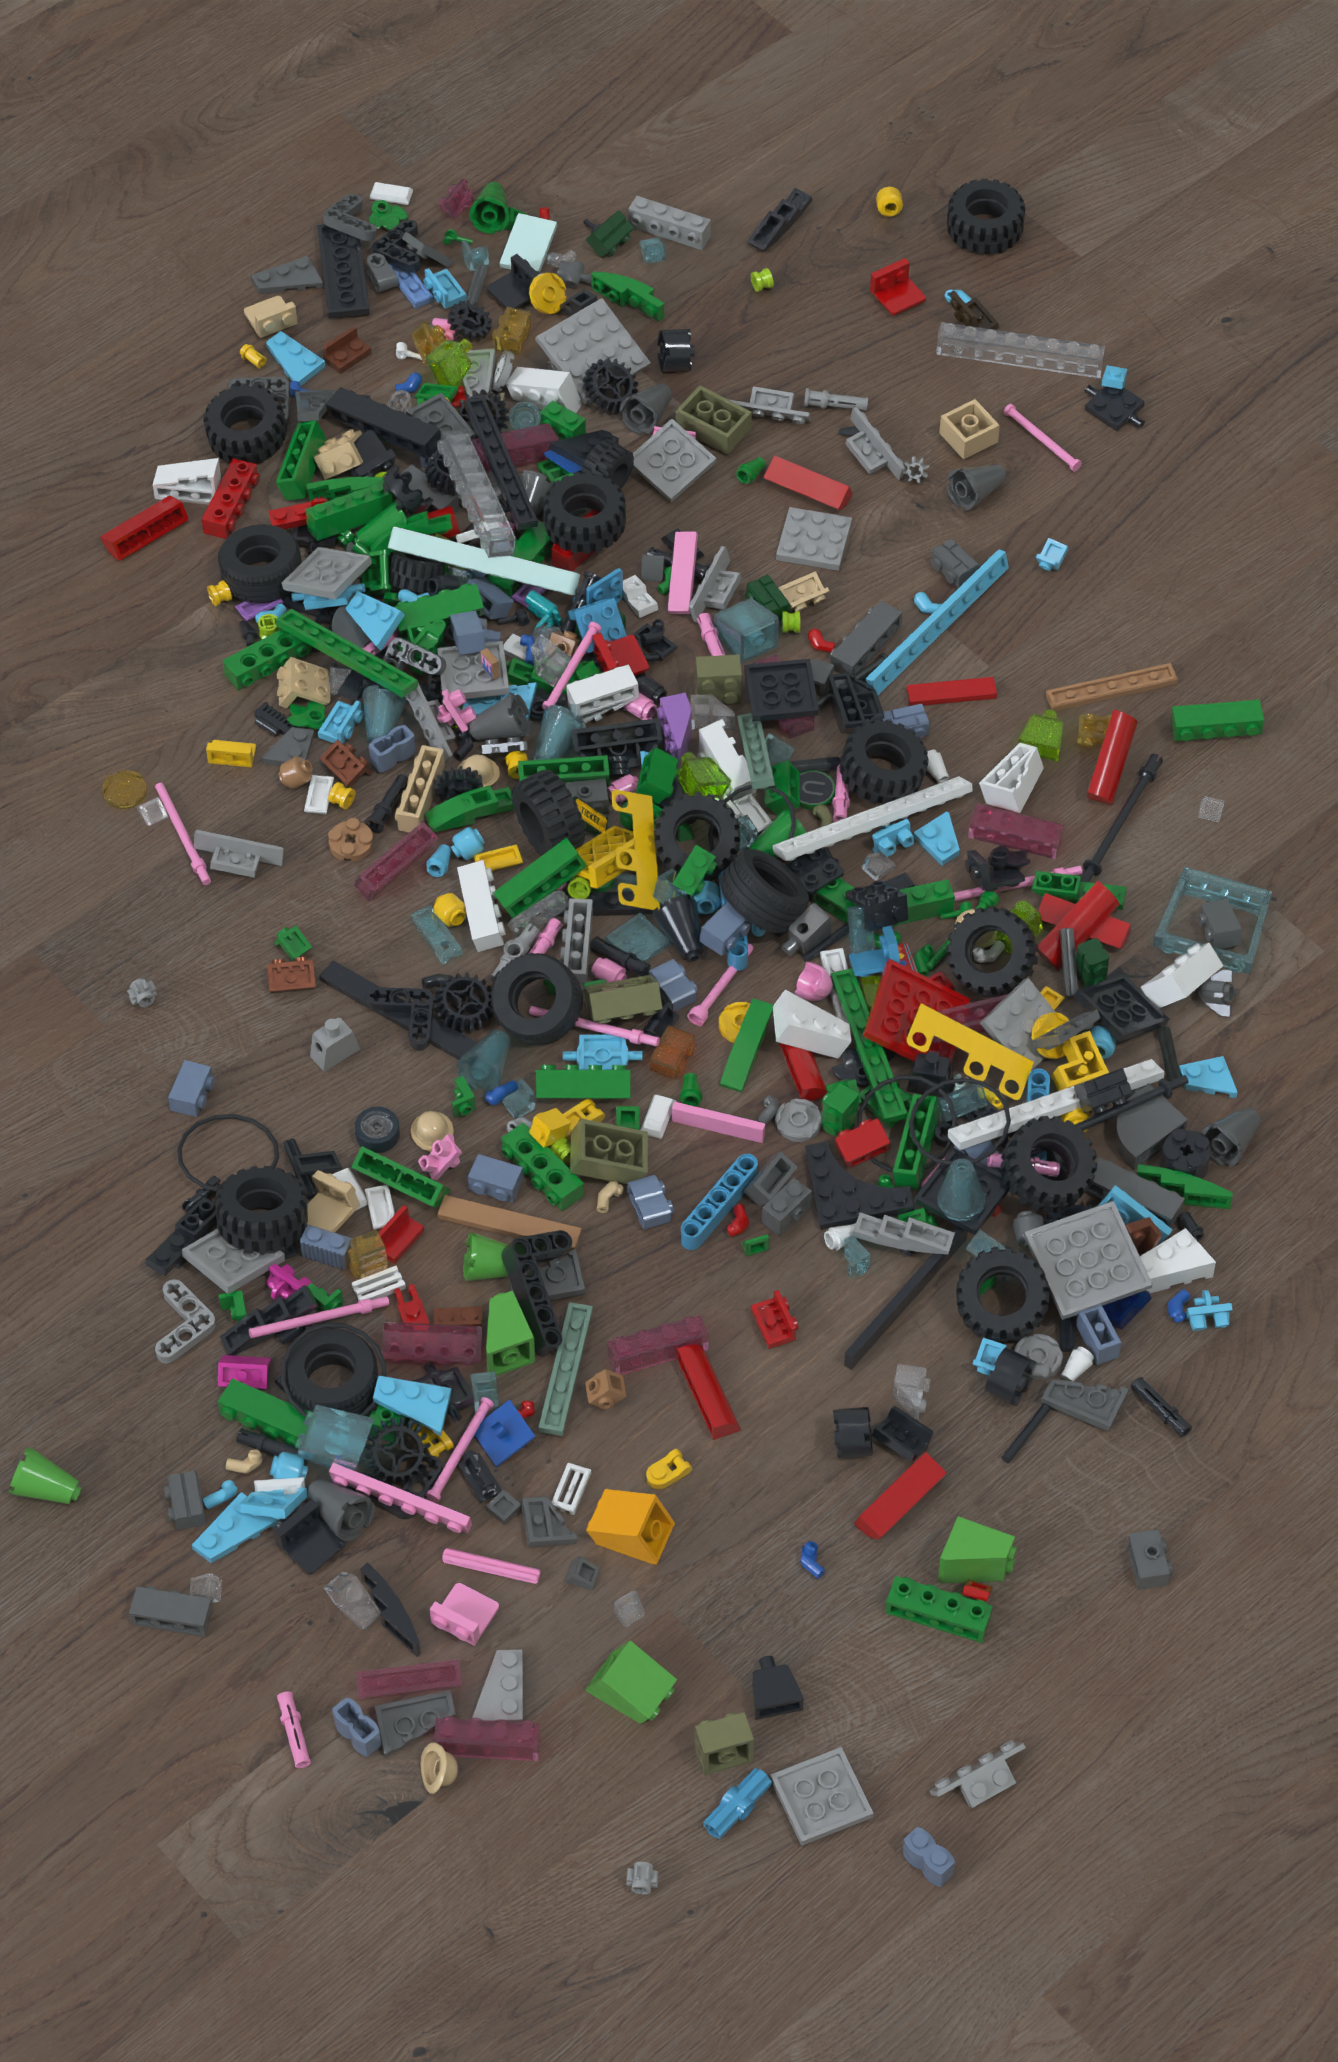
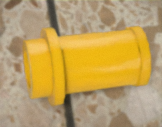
(249, 353)

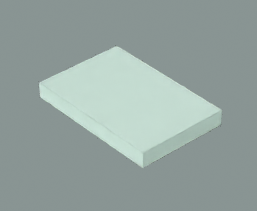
(529, 240)

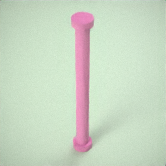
(1074, 464)
(594, 628)
(485, 1405)

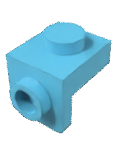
(1114, 377)
(1052, 555)
(987, 1356)

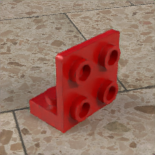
(895, 288)
(619, 653)

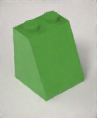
(508, 1335)
(976, 1554)
(632, 1683)

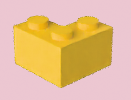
(1083, 1065)

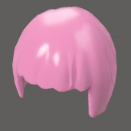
(813, 983)

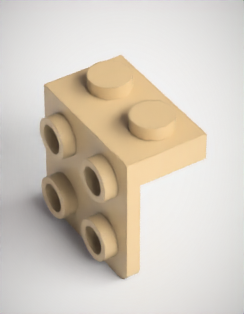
(271, 316)
(338, 454)
(302, 680)
(333, 1203)

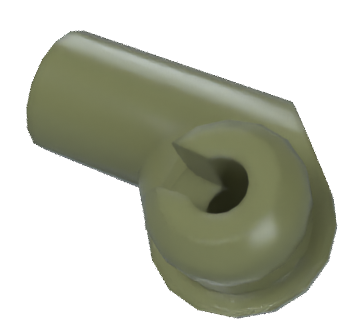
(824, 814)

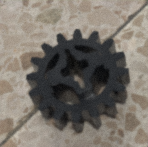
(469, 321)
(456, 782)

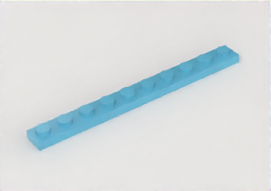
(938, 622)

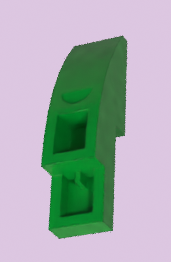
(626, 290)
(417, 523)
(467, 806)
(1070, 887)

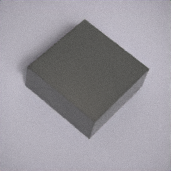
(503, 1507)

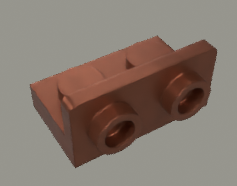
(345, 350)
(344, 763)
(291, 975)
(1144, 1235)
(459, 1316)

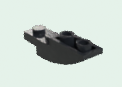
(188, 1229)

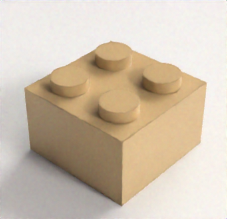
(969, 429)

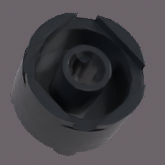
(675, 350)
(1186, 1153)
(1010, 1376)
(853, 1432)

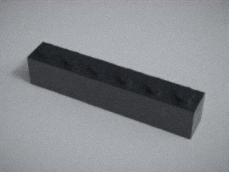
(386, 422)

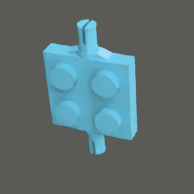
(315, 602)
(601, 1050)

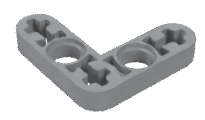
(191, 1318)

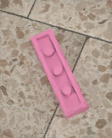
(682, 572)
(718, 1122)

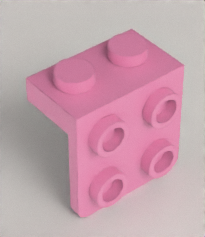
(464, 1613)

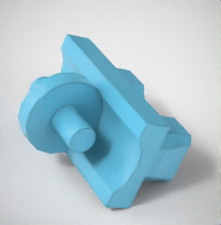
(892, 835)
(1219, 1312)

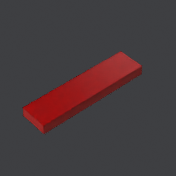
(951, 691)

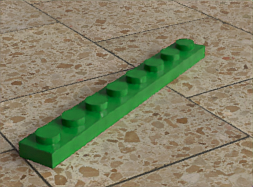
(347, 653)
(870, 1053)

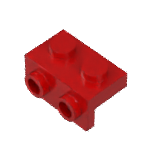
(775, 1320)

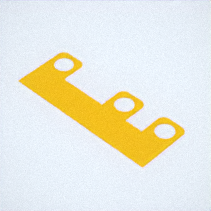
(643, 855)
(978, 1046)

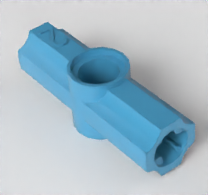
(737, 1803)

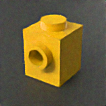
(549, 1127)

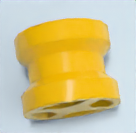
(219, 593)
(512, 762)
(341, 795)

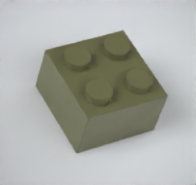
(719, 677)
(724, 1743)

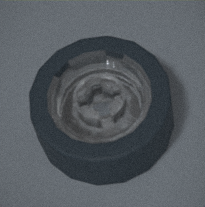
(381, 1139)

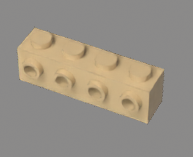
(420, 788)

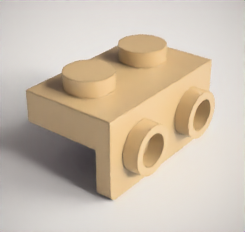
(804, 591)

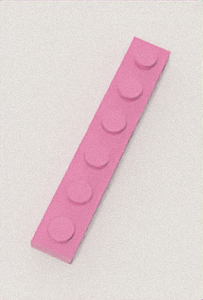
(408, 1502)

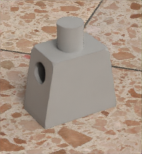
(333, 1044)

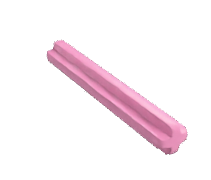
(491, 1565)

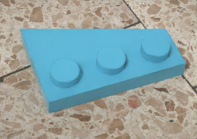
(295, 359)
(374, 618)
(527, 693)
(1132, 1211)
(418, 1401)
(231, 1530)

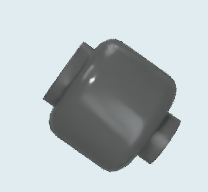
(1024, 1222)

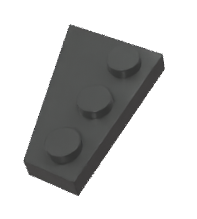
(312, 404)

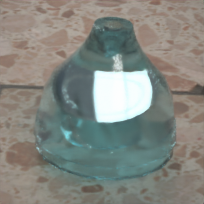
(524, 416)

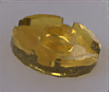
(124, 789)

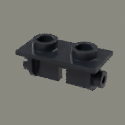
(660, 1021)
(479, 1476)

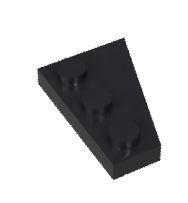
(578, 447)

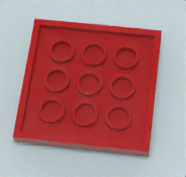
(896, 1007)

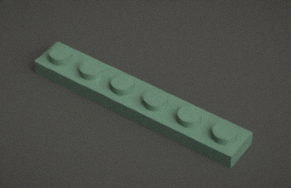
(755, 752)
(565, 1369)

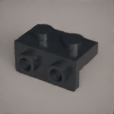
(903, 1434)

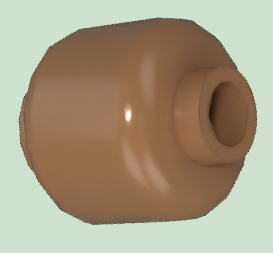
(295, 772)

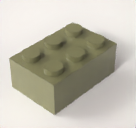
(714, 419)
(623, 998)
(608, 1151)

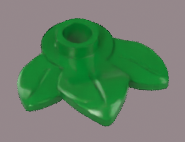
(388, 217)
(309, 716)

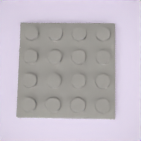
(587, 338)
(1088, 1259)

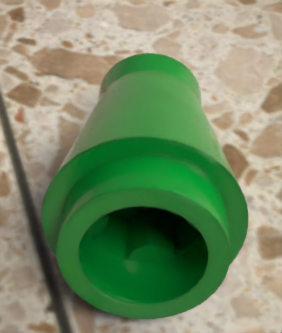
(749, 471)
(690, 1090)

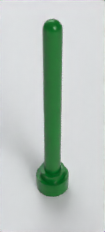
(988, 898)

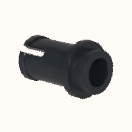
(1190, 1224)

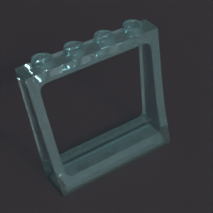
(1215, 888)

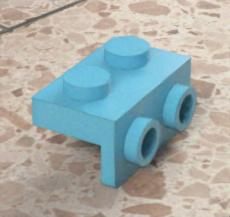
(444, 288)
(341, 722)

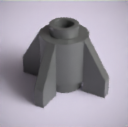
(1217, 992)

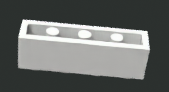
(481, 905)

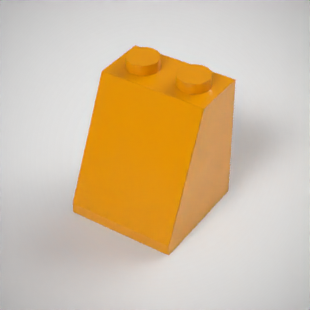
(631, 1524)

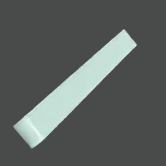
(477, 560)

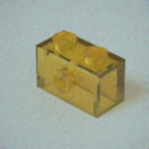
(367, 1254)

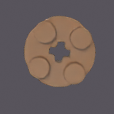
(346, 830)

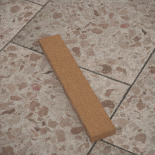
(1111, 687)
(500, 1220)

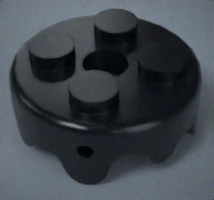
(406, 498)

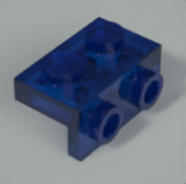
(1125, 1309)

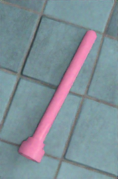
(699, 1013)

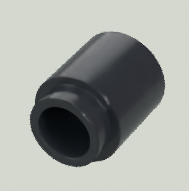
(442, 582)
(651, 689)

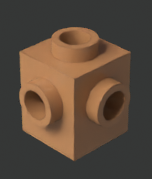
(566, 641)
(605, 1389)

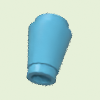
(439, 861)

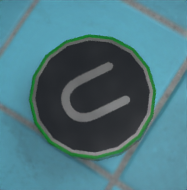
(815, 789)

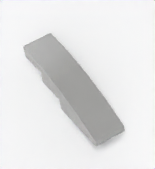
(903, 1235)

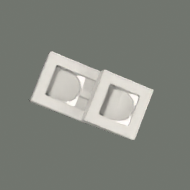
(637, 597)

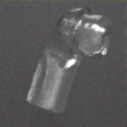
(554, 258)

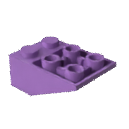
(676, 724)

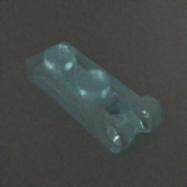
(436, 934)

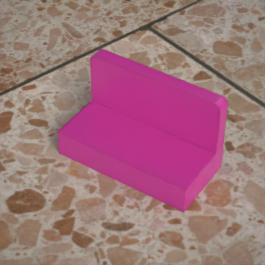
(245, 1369)

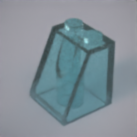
(747, 629)
(334, 1437)

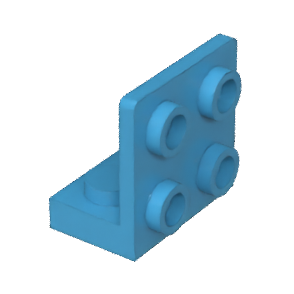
(607, 587)
(603, 613)
(874, 961)

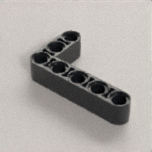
(532, 1283)

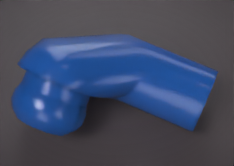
(411, 384)
(528, 641)
(495, 1097)
(1175, 1306)
(809, 1557)

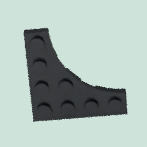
(842, 1197)

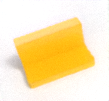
(231, 753)

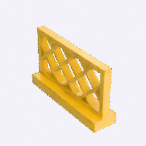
(605, 867)

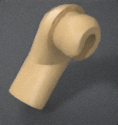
(606, 1193)
(247, 1465)

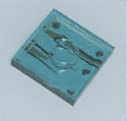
(639, 937)

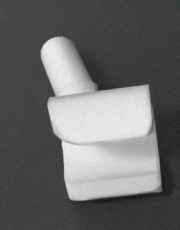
(402, 352)

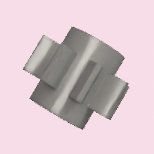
(909, 470)
(142, 992)
(642, 1878)

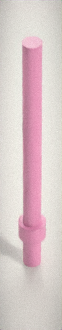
(197, 863)
(976, 892)
(635, 1036)
(363, 1306)

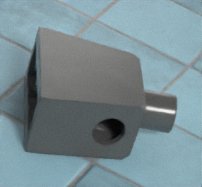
(807, 931)

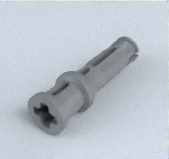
(825, 399)

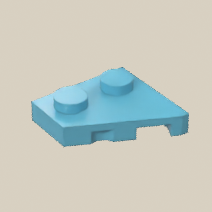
(939, 839)
(1209, 1076)
(272, 1503)

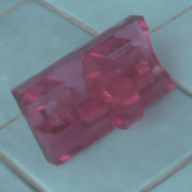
(458, 198)

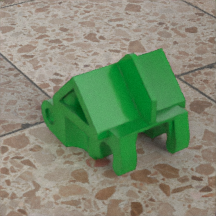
(377, 574)
(427, 636)

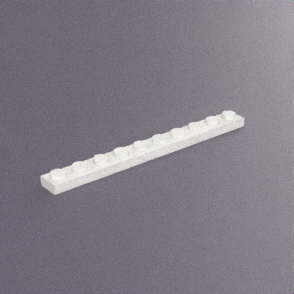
(872, 818)
(1050, 1105)

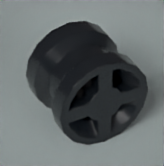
(619, 765)

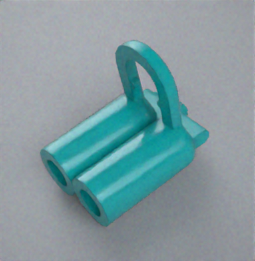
(543, 609)

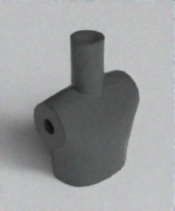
(572, 273)

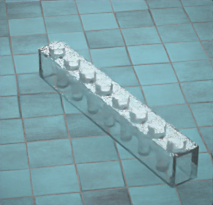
(1020, 350)
(476, 493)

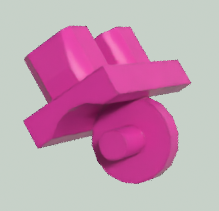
(283, 1281)

